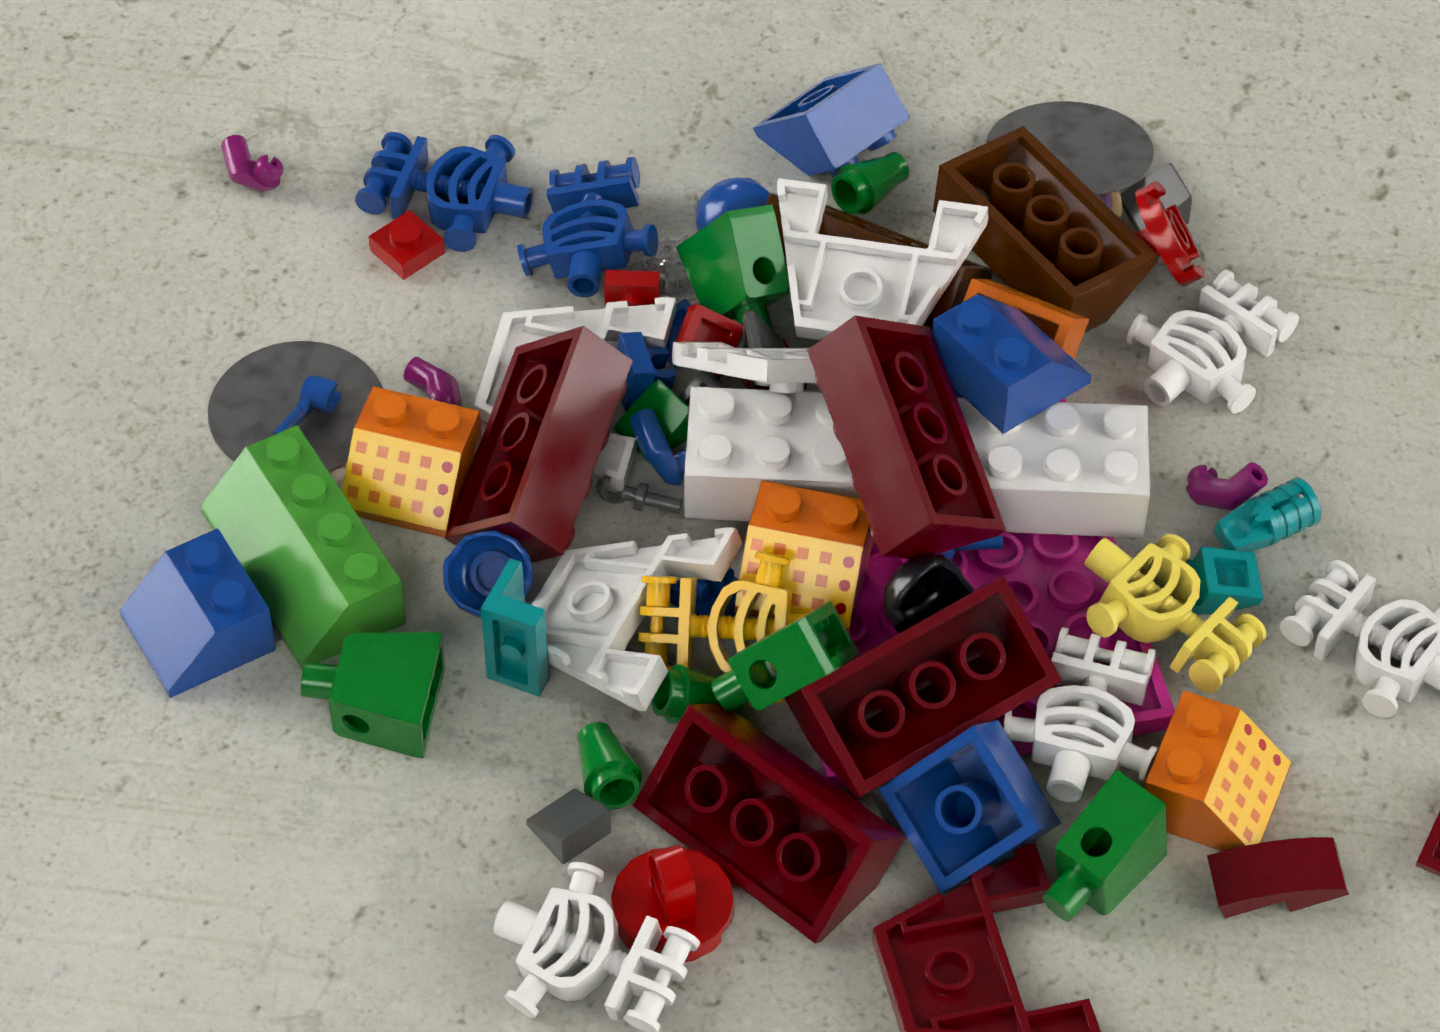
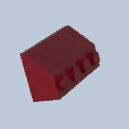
(904, 438)
(543, 442)
(924, 688)
(767, 820)

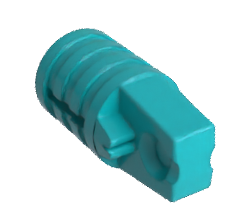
(1269, 517)

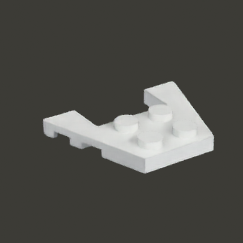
(851, 277)
(531, 325)
(779, 368)
(596, 603)

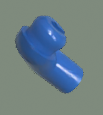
(656, 447)

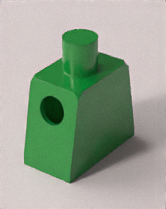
(737, 263)
(799, 654)
(382, 688)
(1108, 849)

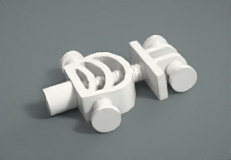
(1207, 347)
(1397, 629)
(1084, 723)
(555, 953)

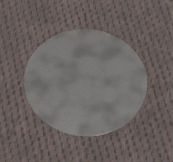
(1090, 140)
(267, 386)

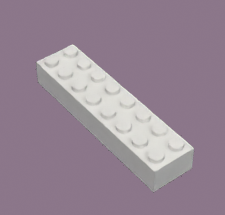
(1053, 474)

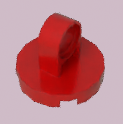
(1168, 234)
(679, 891)

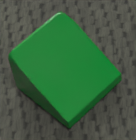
(670, 411)

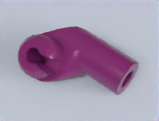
(244, 171)
(433, 381)
(1225, 494)

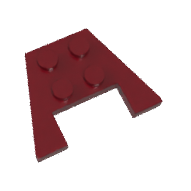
(950, 964)

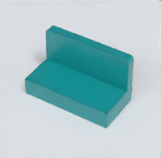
(514, 634)

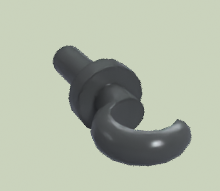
(638, 496)

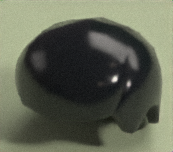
(922, 589)

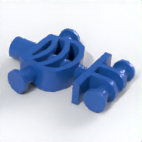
(458, 174)
(590, 226)

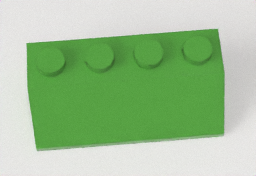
(304, 547)

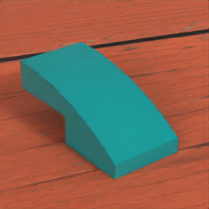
(1225, 575)

